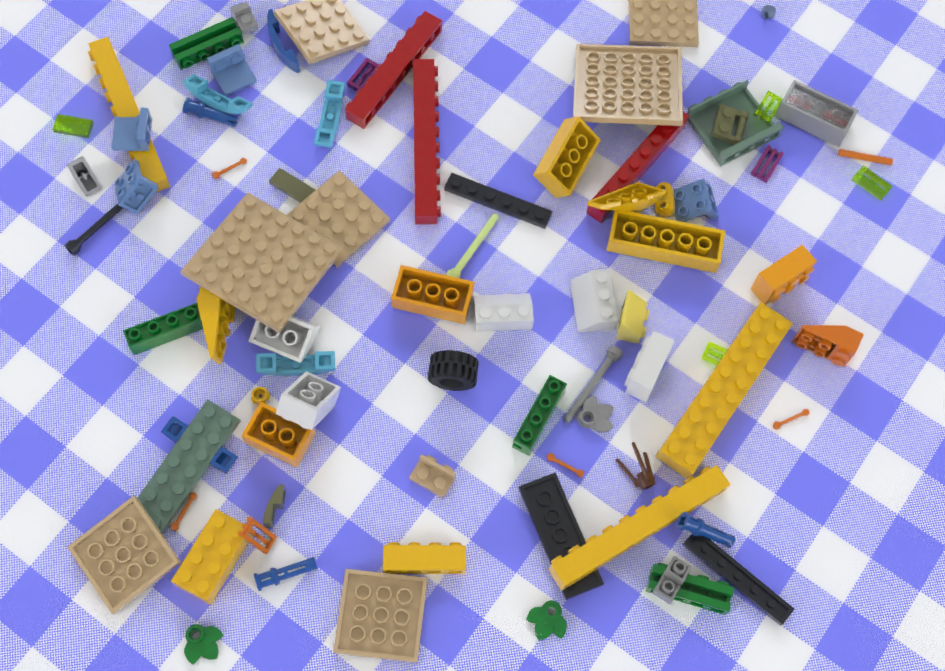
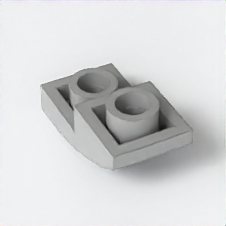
(672, 580)

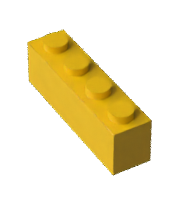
(424, 558)

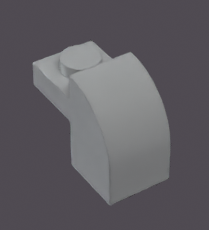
(243, 17)

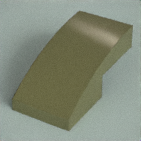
(276, 502)

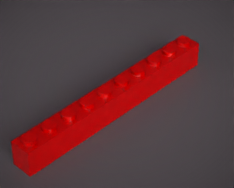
(425, 142)

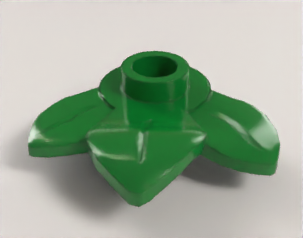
(545, 623)
(204, 645)

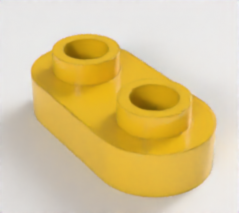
(667, 199)

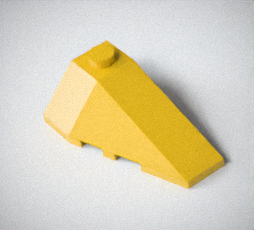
(629, 198)
(215, 319)

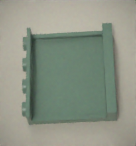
(755, 133)

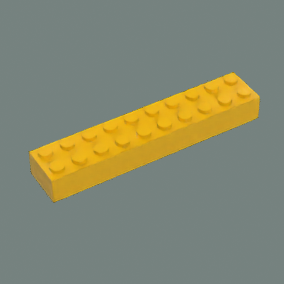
(723, 390)

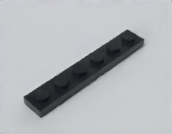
(498, 200)
(739, 578)

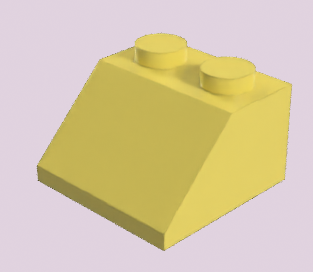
(632, 318)

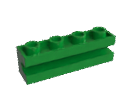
(206, 43)
(163, 329)
(539, 415)
(697, 590)

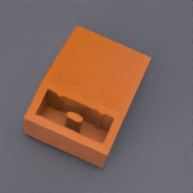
(832, 342)

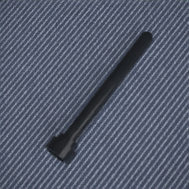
(74, 246)

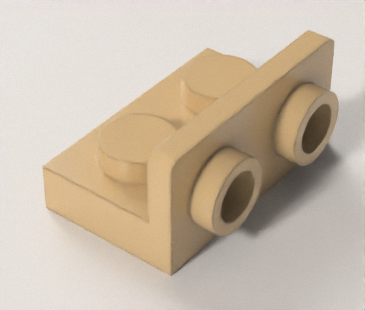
(433, 475)

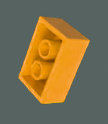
(784, 275)
(277, 436)

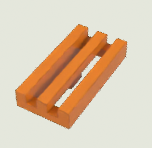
(247, 528)

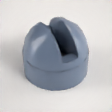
(768, 11)

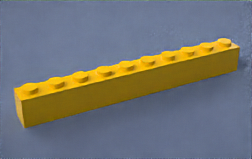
(124, 105)
(638, 527)

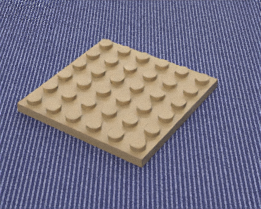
(628, 84)
(262, 262)

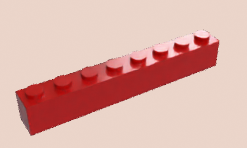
(393, 70)
(638, 163)

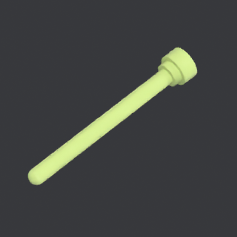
(455, 272)

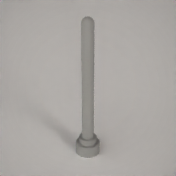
(613, 355)

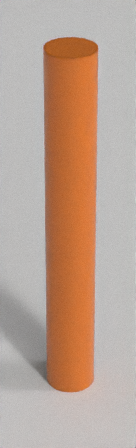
(866, 157)

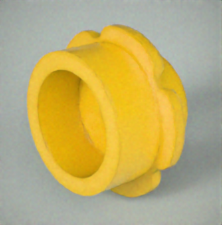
(260, 391)

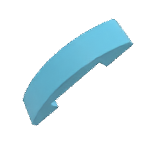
(199, 88)
(331, 114)
(282, 366)

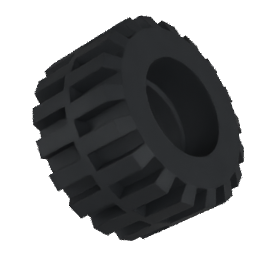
(453, 370)

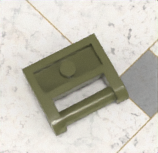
(724, 123)

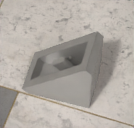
(84, 176)

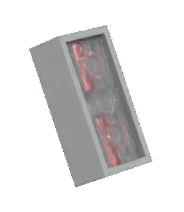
(816, 113)

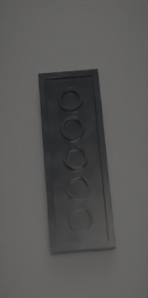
(556, 526)

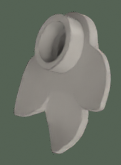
(597, 413)

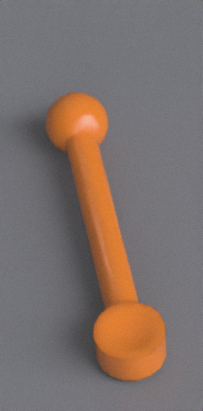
(216, 175)
(776, 425)
(550, 457)
(175, 525)

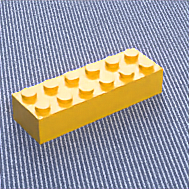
(666, 241)

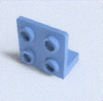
(231, 70)
(132, 132)
(133, 189)
(695, 201)

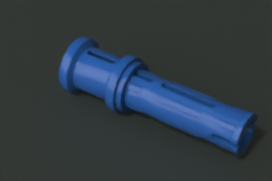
(202, 111)
(698, 527)
(310, 564)

